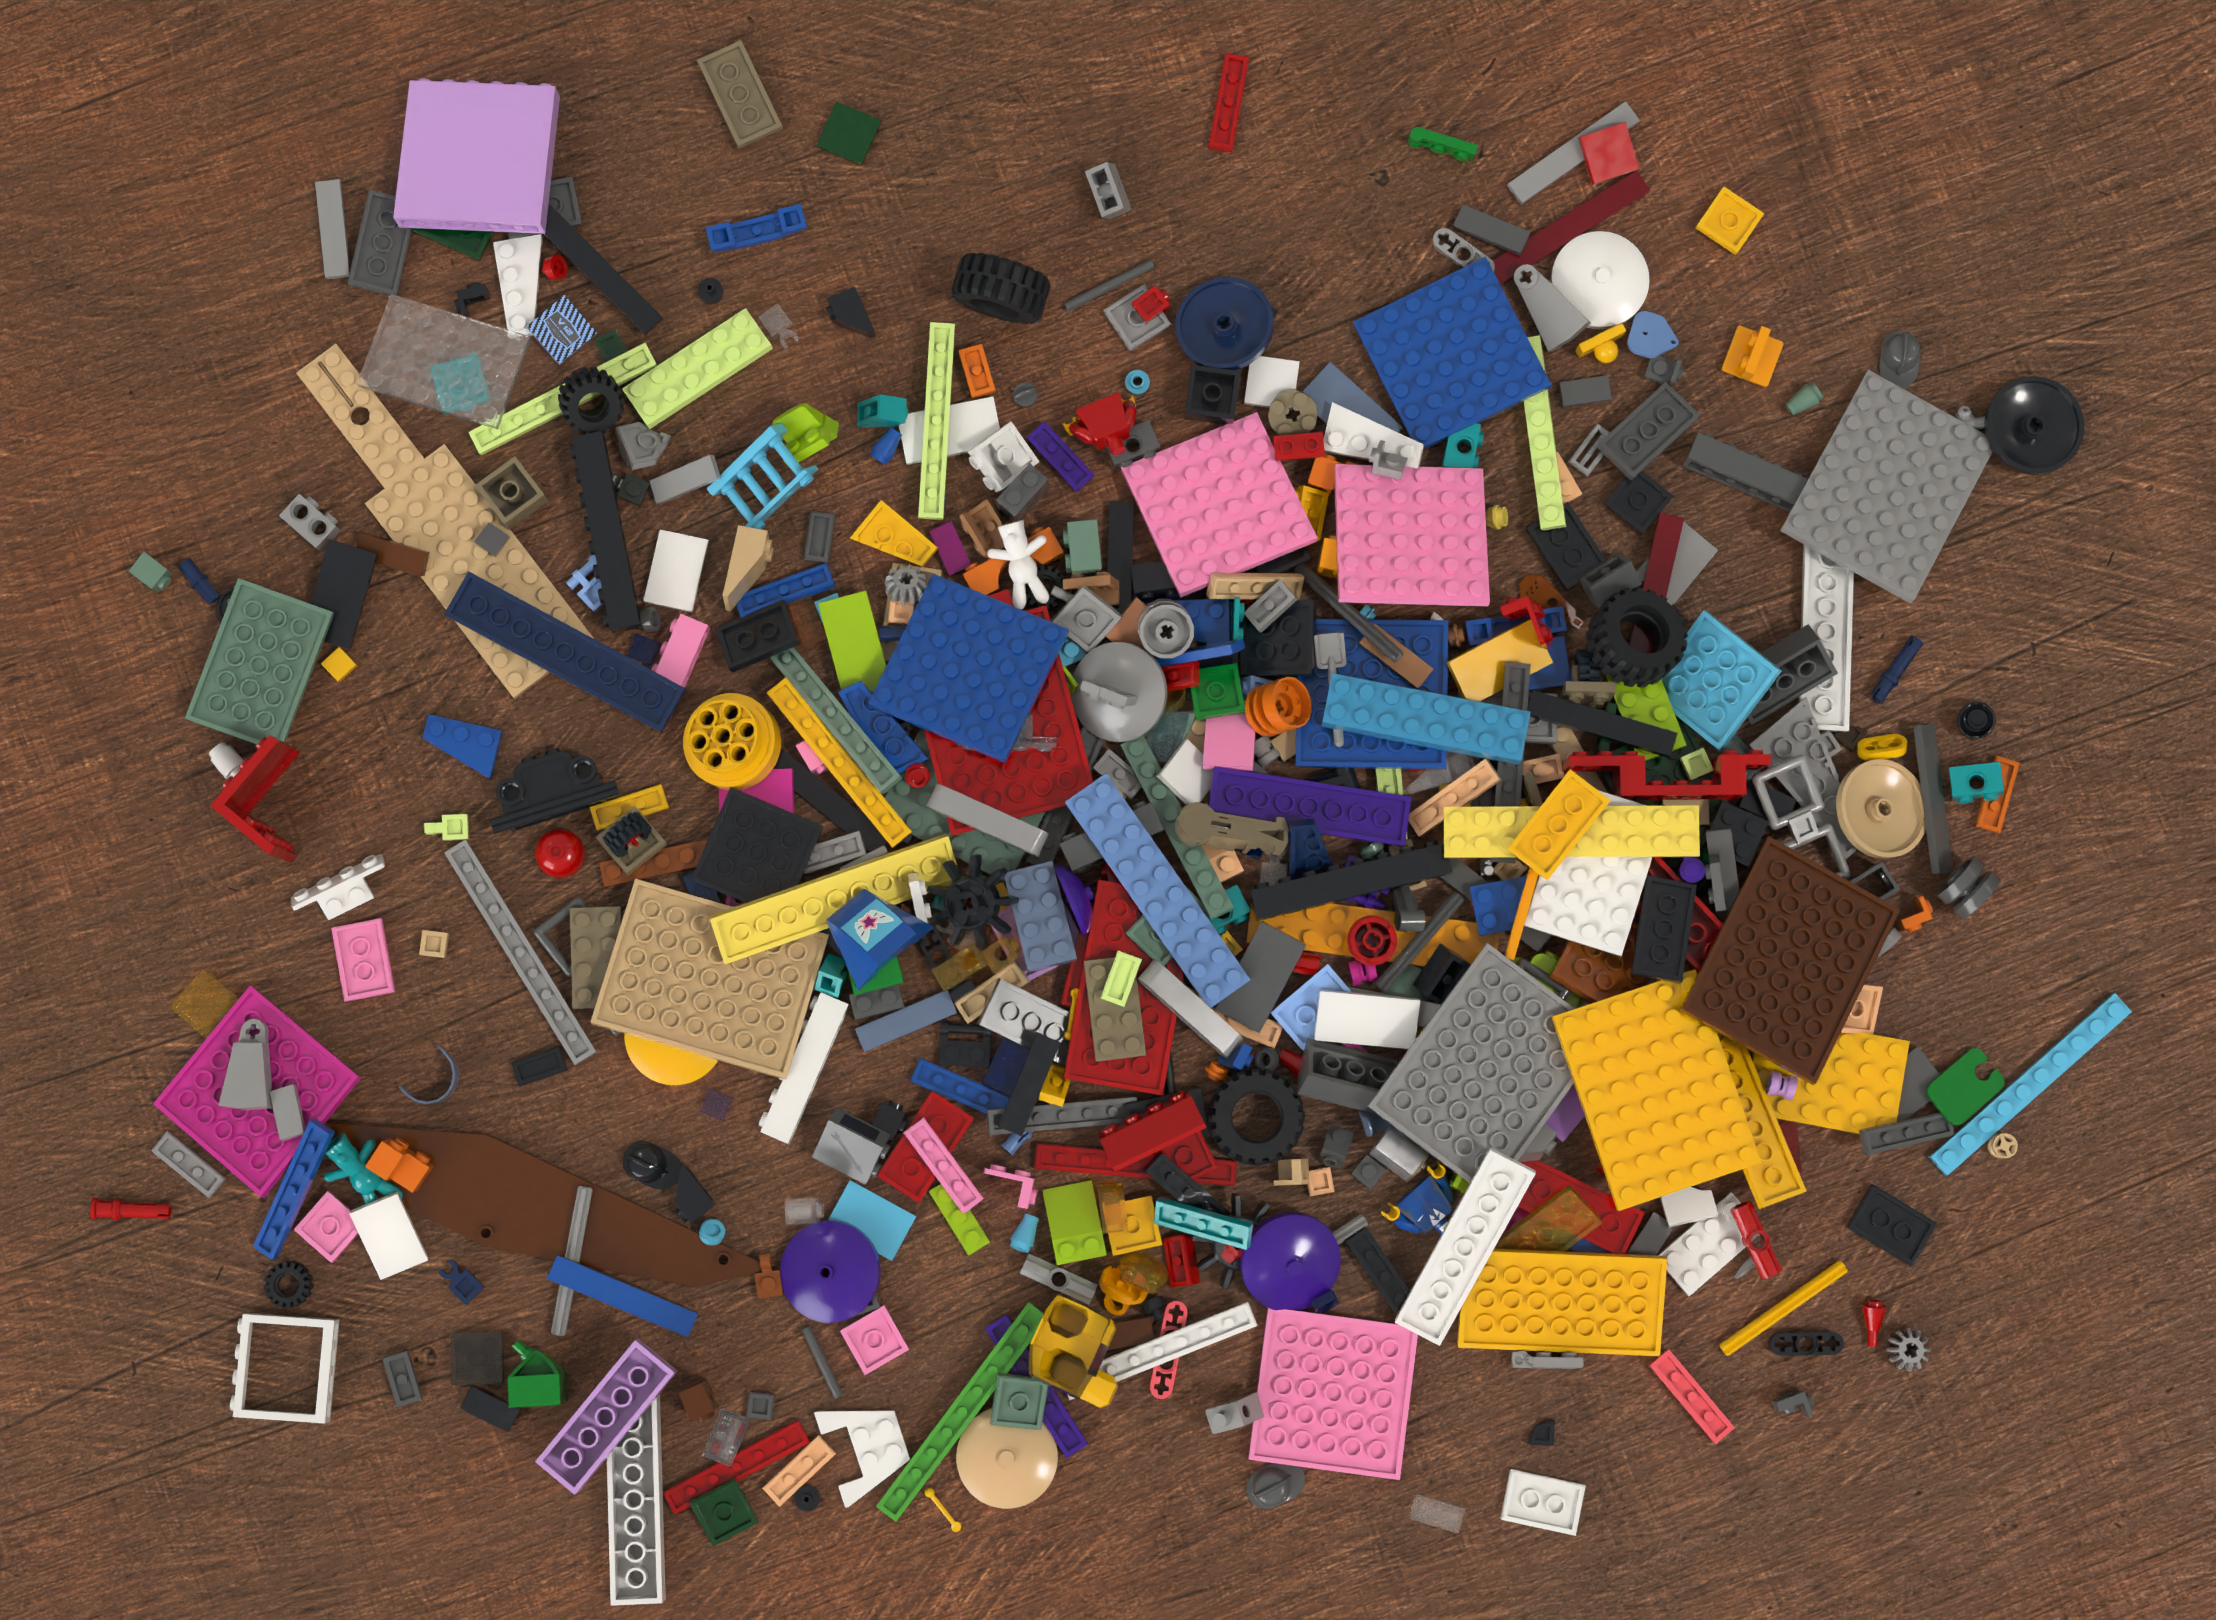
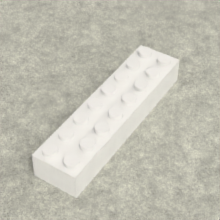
(637, 1513)

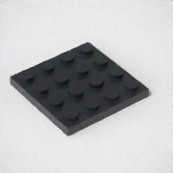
(755, 849)

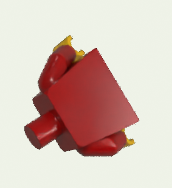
(1104, 423)

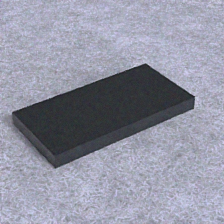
(343, 589)
(1663, 929)

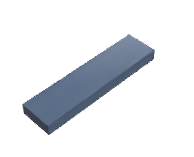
(906, 1021)

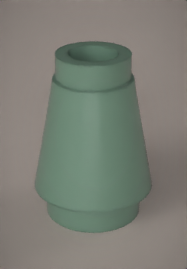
(1804, 399)

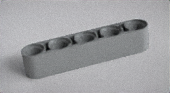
(987, 820)
(1190, 1009)

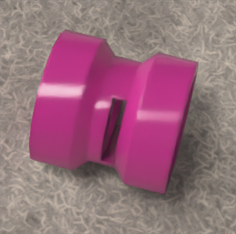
(1357, 975)

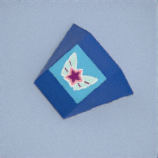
(873, 934)

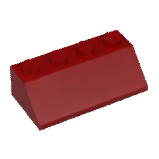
(1151, 1130)

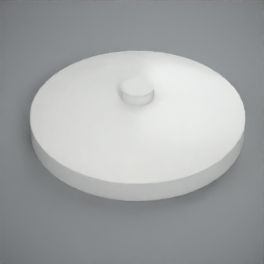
(1602, 277)

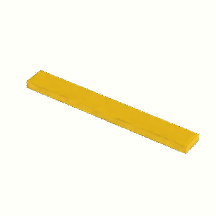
(839, 762)

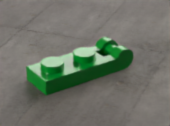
(1442, 144)

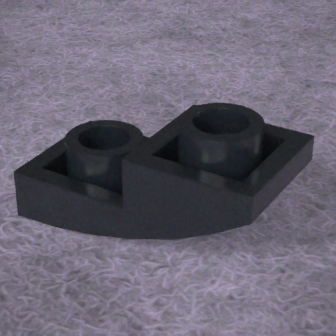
(489, 1408)

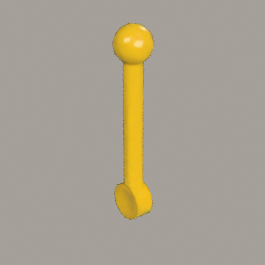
(1074, 993)
(955, 1525)

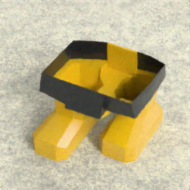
(1066, 1344)

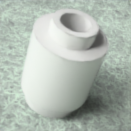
(226, 759)

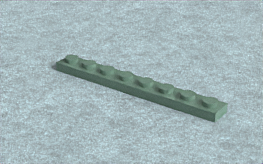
(837, 719)
(1168, 808)

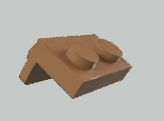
(983, 525)
(1102, 584)

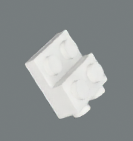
(1002, 457)

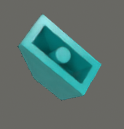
(882, 411)

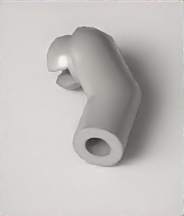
(1966, 416)

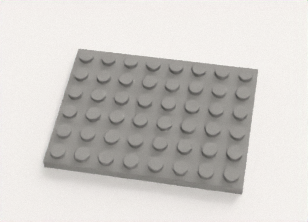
(1888, 486)
(1480, 1068)

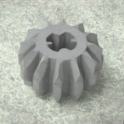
(905, 584)
(1899, 1347)

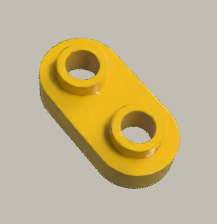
(1882, 747)

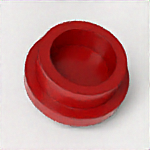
(917, 775)

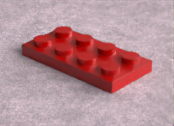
(905, 1166)

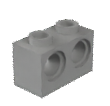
(307, 526)

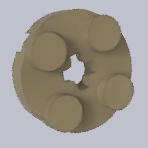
(1298, 401)

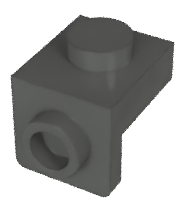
(1335, 1146)

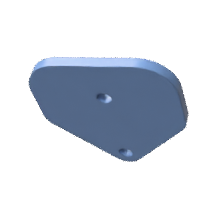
(1658, 335)

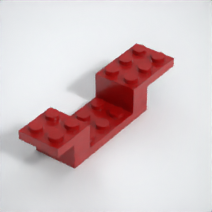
(1629, 779)

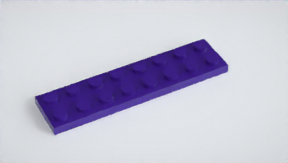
(1335, 808)

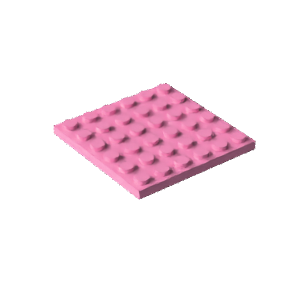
(1219, 504)
(1411, 536)
(1333, 1393)

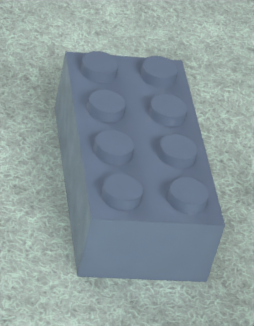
(1040, 917)

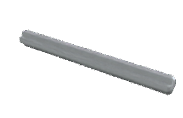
(573, 1253)

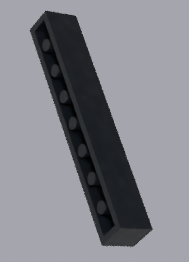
(606, 531)
(1349, 882)

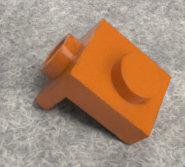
(1914, 921)

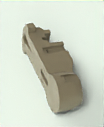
(1200, 825)

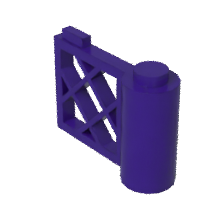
(1690, 870)

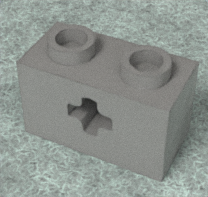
(1108, 190)

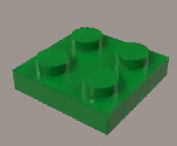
(1218, 693)

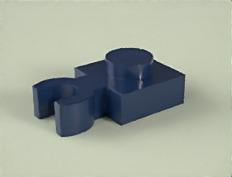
(464, 1284)

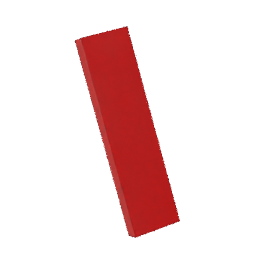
(1228, 102)

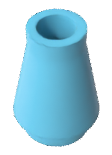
(1024, 1235)

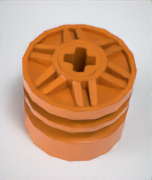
(1278, 706)

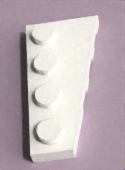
(518, 273)
(1356, 436)

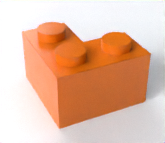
(400, 1164)

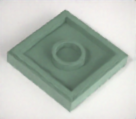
(1018, 1402)

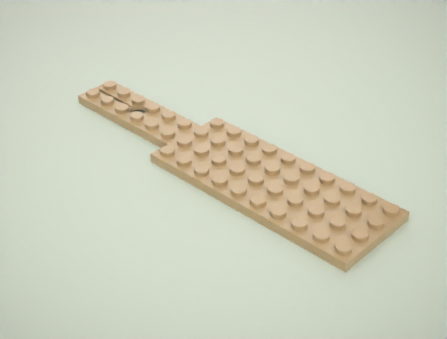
(437, 510)

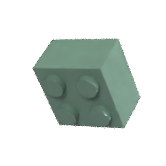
(1083, 547)

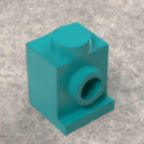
(831, 976)

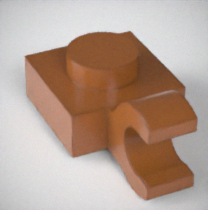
(769, 1280)

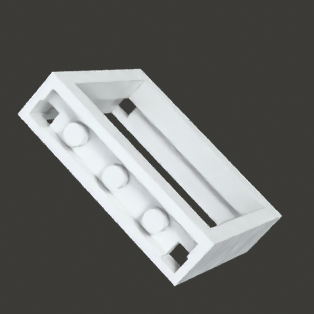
(326, 1370)

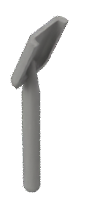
(1331, 655)

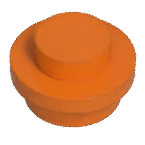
(1217, 1071)

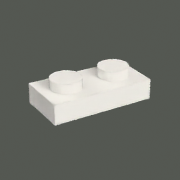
(918, 889)

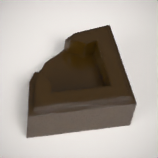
(1851, 738)

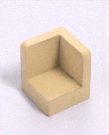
(1293, 1172)

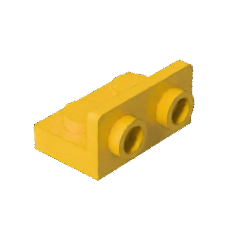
(1314, 504)

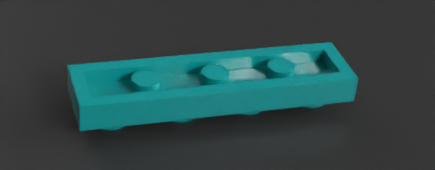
(1203, 1223)

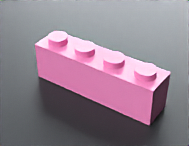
(682, 649)

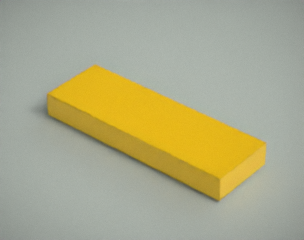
(646, 801)

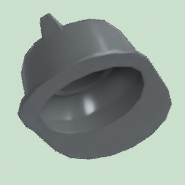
(1900, 358)
(1275, 1485)

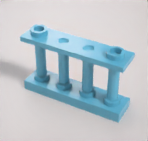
(757, 454)

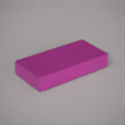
(950, 548)

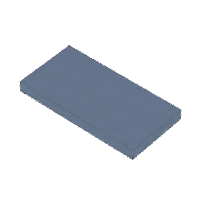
(1336, 387)

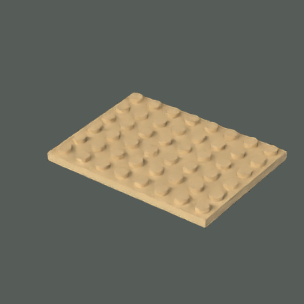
(677, 991)

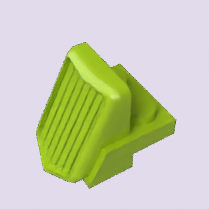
(807, 430)

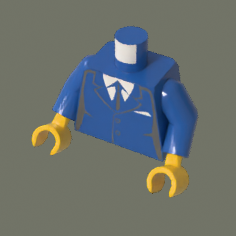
(1425, 1204)

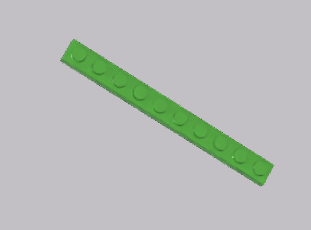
(961, 1413)

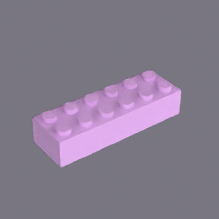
(606, 1416)

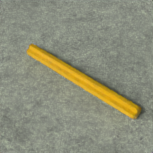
(1783, 1308)

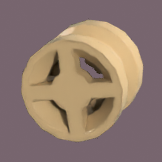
(2007, 1144)

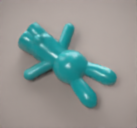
(353, 1165)

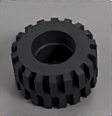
(583, 384)

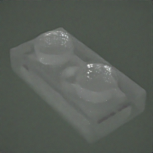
(1437, 1513)

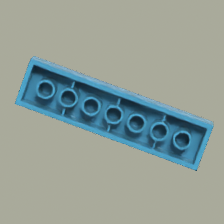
(1426, 719)

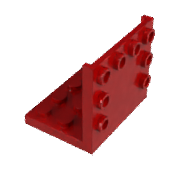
(249, 787)

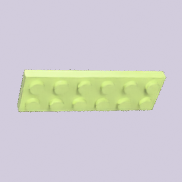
(697, 368)

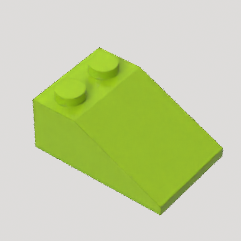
(1074, 1222)

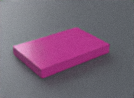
(774, 789)

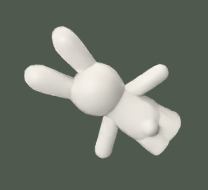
(1022, 566)

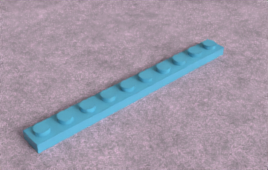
(2030, 1084)

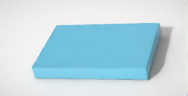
(875, 1216)

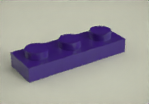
(1060, 457)

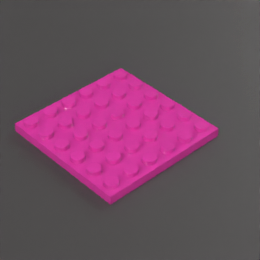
(250, 1139)

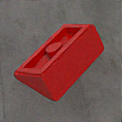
(1181, 1260)

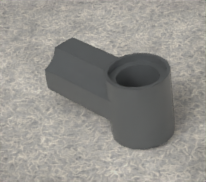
(1407, 916)

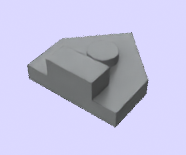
(640, 445)

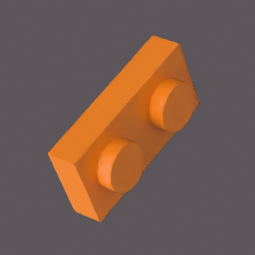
(977, 371)

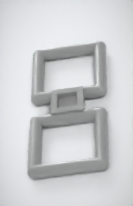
(1801, 821)

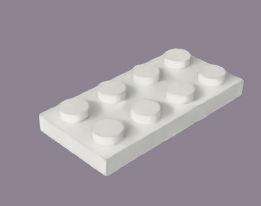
(1704, 1247)

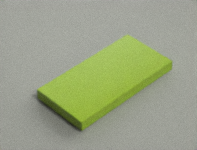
(853, 640)

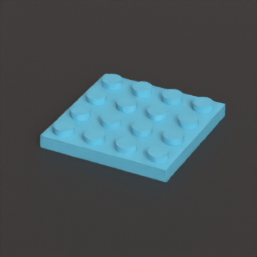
(1717, 680)

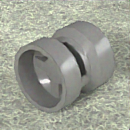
(1264, 752)

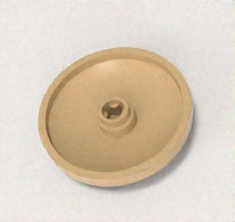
(1881, 809)
(1005, 1463)

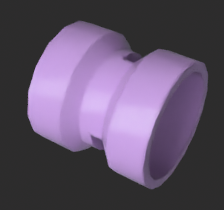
(1781, 1085)

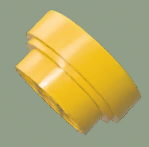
(761, 747)

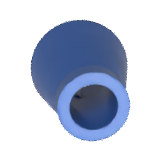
(886, 446)

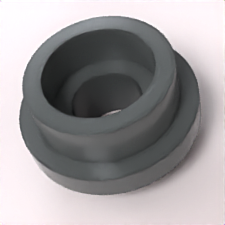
(1260, 1059)

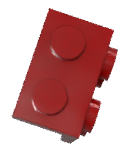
(1518, 608)

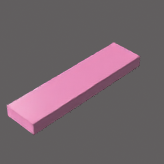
(943, 1165)

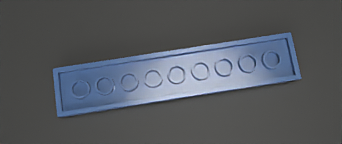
(1157, 890)

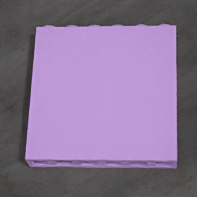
(477, 156)

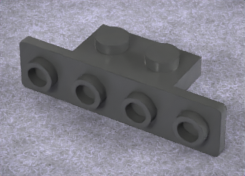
(1721, 870)

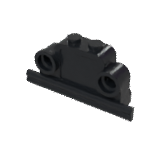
(549, 789)

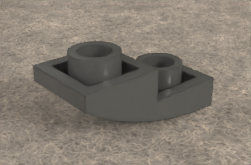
(1650, 1237)

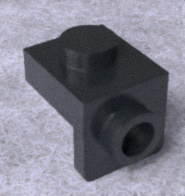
(472, 294)

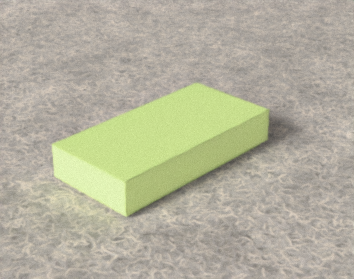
(1120, 978)

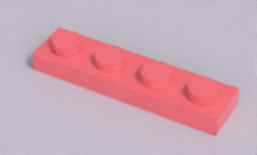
(1691, 1396)

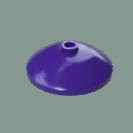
(1077, 897)

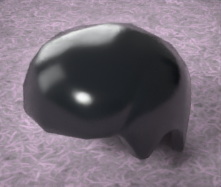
(1976, 720)

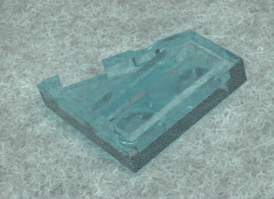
(1169, 734)

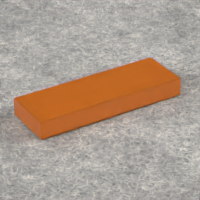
(1992, 813)

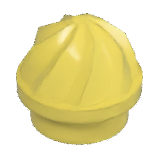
(1496, 517)

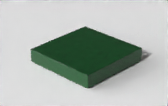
(849, 133)
(723, 1511)

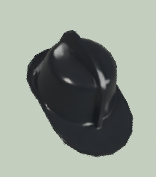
(651, 1165)

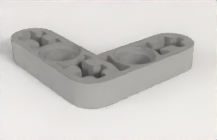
(1445, 248)

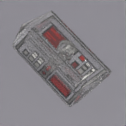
(725, 1437)

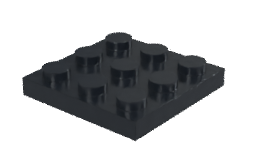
(1284, 646)

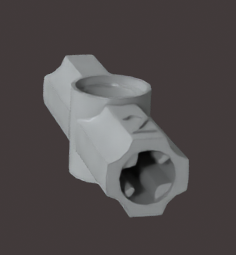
(1074, 1286)

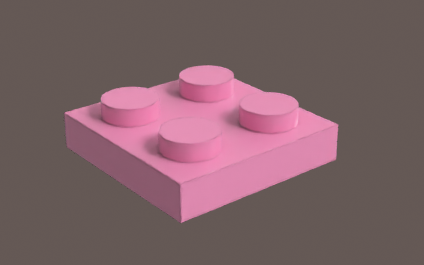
(328, 1227)
(874, 1340)

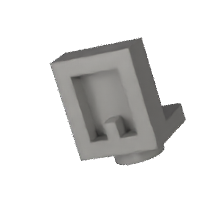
(1387, 464)

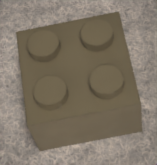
(511, 493)

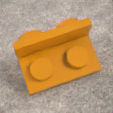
(1752, 355)

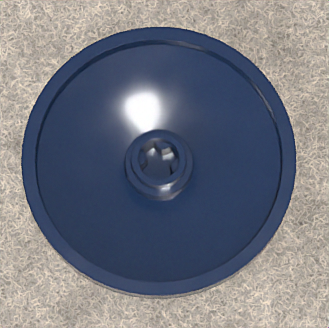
(1224, 323)

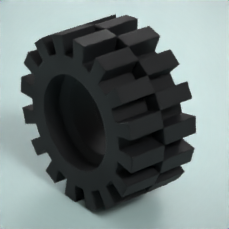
(1056, 578)
(273, 1280)

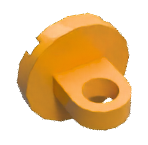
(1118, 1291)

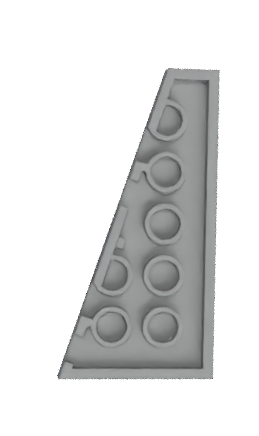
(1796, 735)

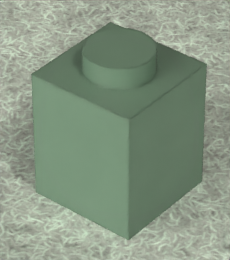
(151, 572)

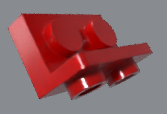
(1298, 446)

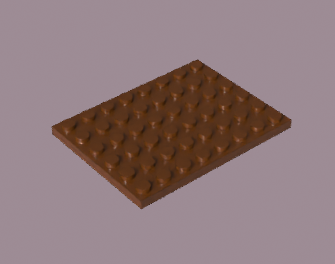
(1790, 960)

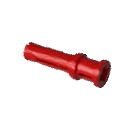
(117, 1209)

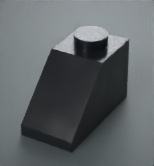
(850, 313)
(691, 1197)

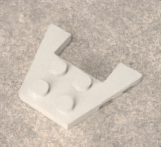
(876, 1444)

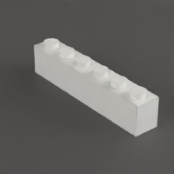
(806, 1065)

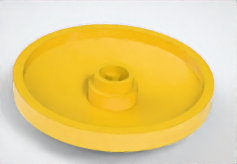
(666, 1063)

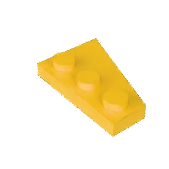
(894, 535)

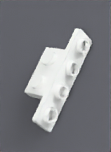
(341, 891)

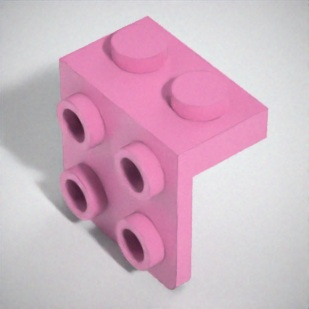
(1027, 1194)

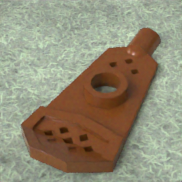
(1544, 593)

